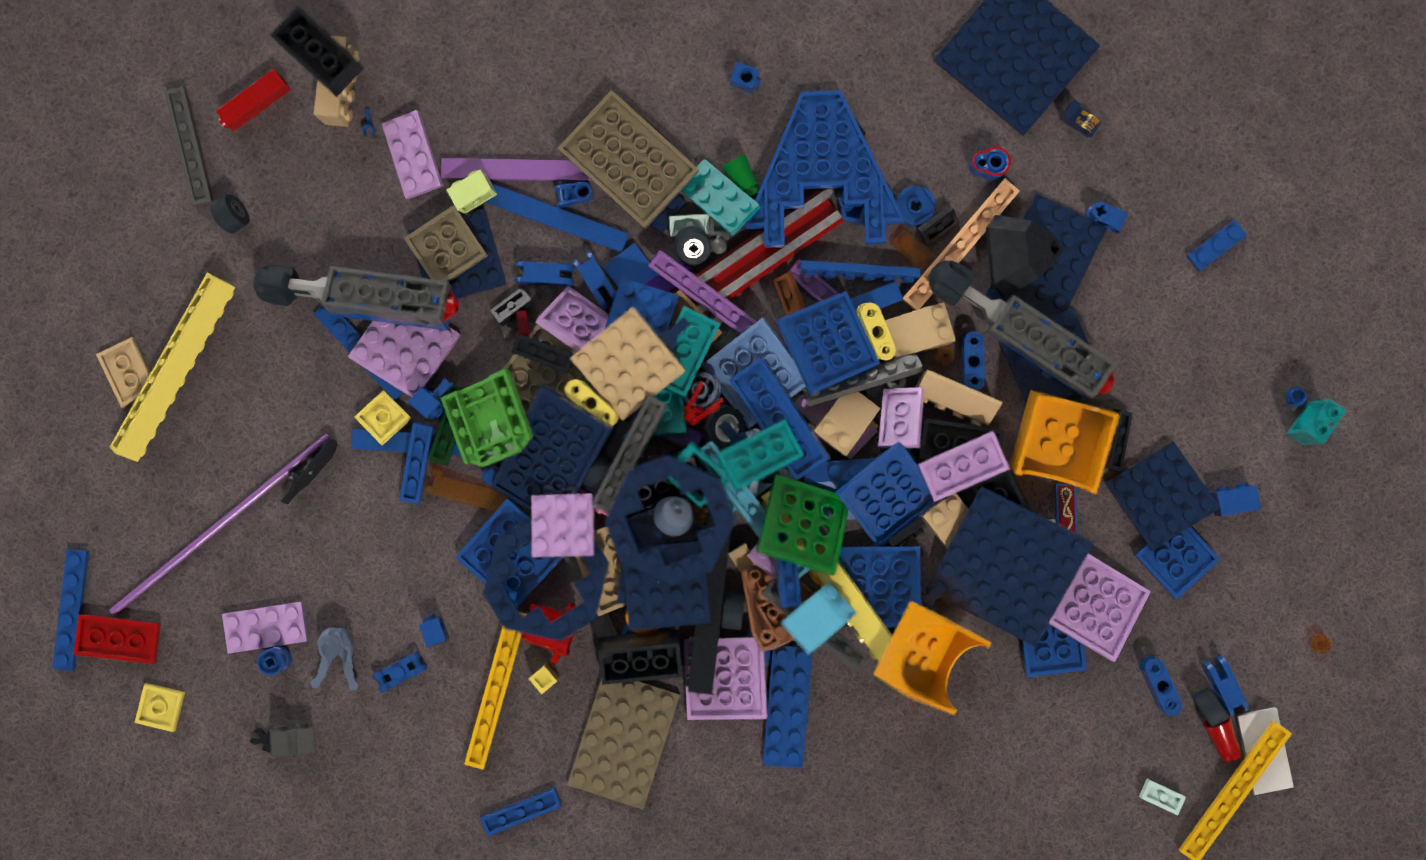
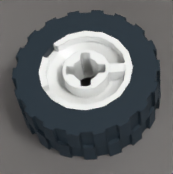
(710, 424)

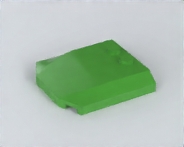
(488, 420)

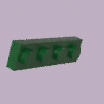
(444, 441)

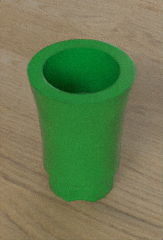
(742, 175)

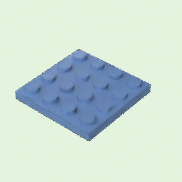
(754, 343)

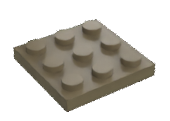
(446, 246)

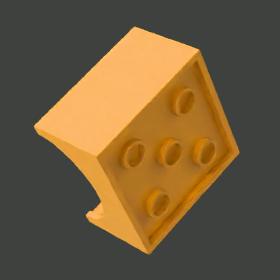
(1063, 440)
(924, 654)

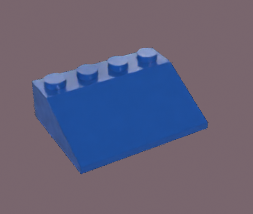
(833, 476)

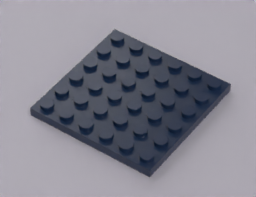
(1017, 57)
(1010, 565)

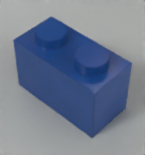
(1236, 500)

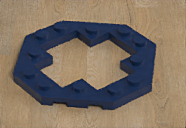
(652, 560)
(536, 622)

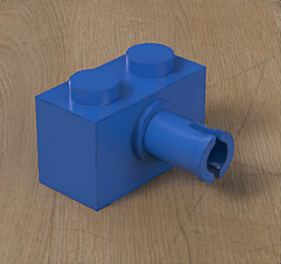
(429, 401)

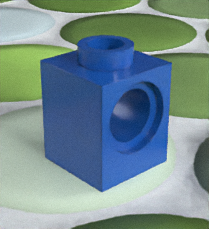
(741, 70)
(433, 630)

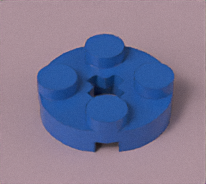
(916, 195)

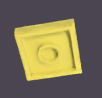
(382, 417)
(159, 707)

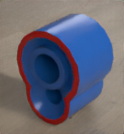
(987, 171)

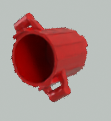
(559, 647)

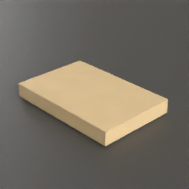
(125, 370)

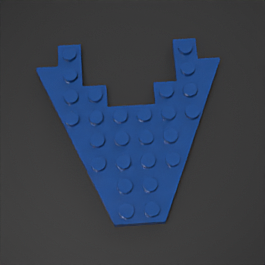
(823, 151)

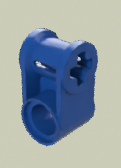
(572, 194)
(1109, 216)

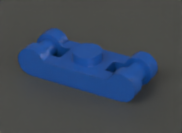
(399, 672)

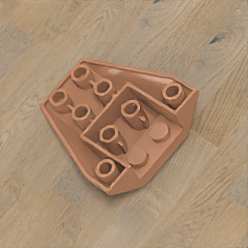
(763, 615)

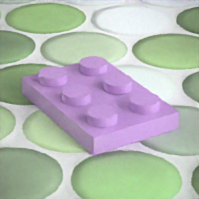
(901, 417)

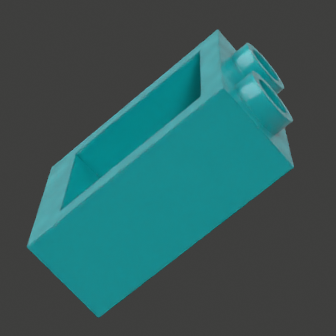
(1313, 422)
(683, 457)

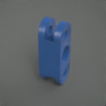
(544, 273)
(595, 279)
(976, 351)
(1225, 685)
(1168, 693)

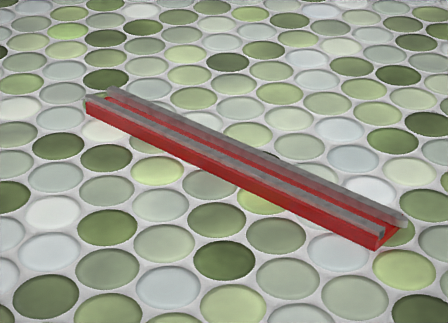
(753, 261)

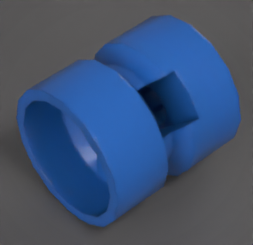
(279, 659)

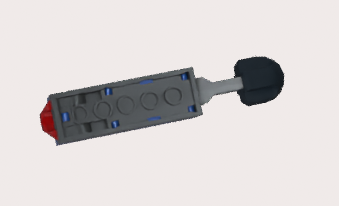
(364, 295)
(1029, 333)

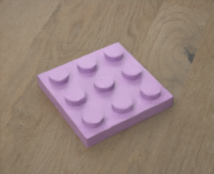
(573, 319)
(562, 525)

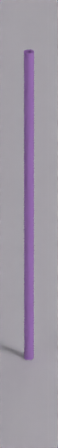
(219, 525)

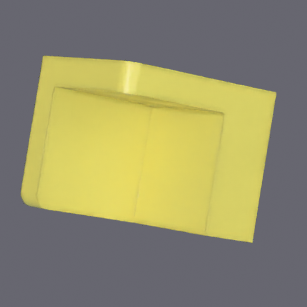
(544, 678)

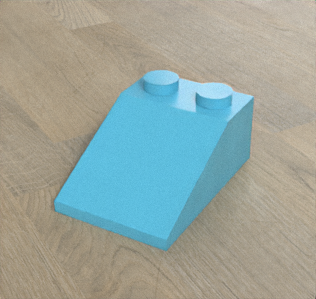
(819, 618)

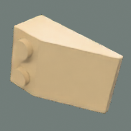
(921, 330)
(846, 421)
(945, 518)

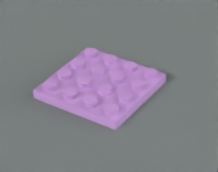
(403, 353)
(1100, 608)
(737, 685)

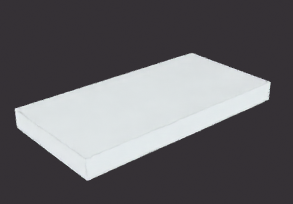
(1250, 728)

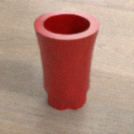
(1224, 740)

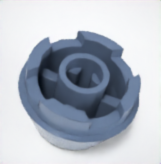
(709, 392)
(673, 516)

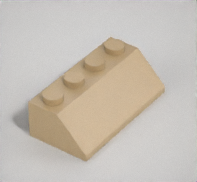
(958, 399)

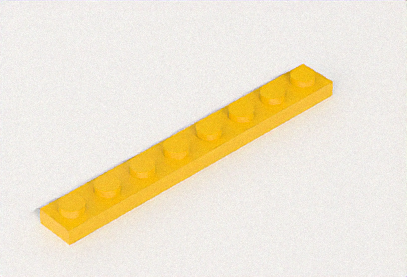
(493, 698)
(1235, 791)

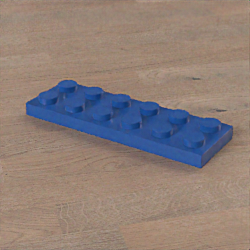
(772, 404)
(787, 707)

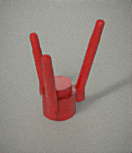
(695, 413)

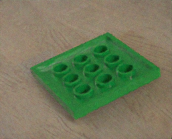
(789, 551)

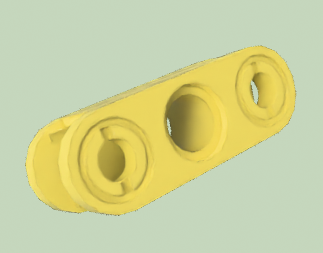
(883, 339)
(582, 397)

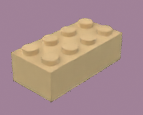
(332, 109)

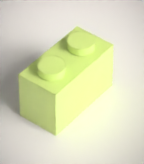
(471, 191)

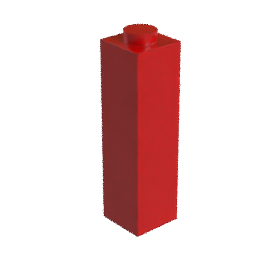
(252, 100)

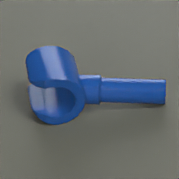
(368, 123)

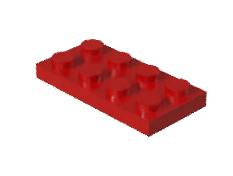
(117, 638)

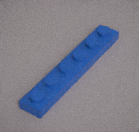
(868, 272)
(349, 337)
(70, 607)

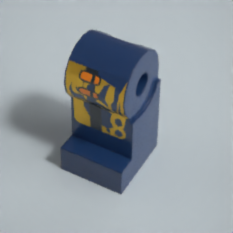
(1080, 119)

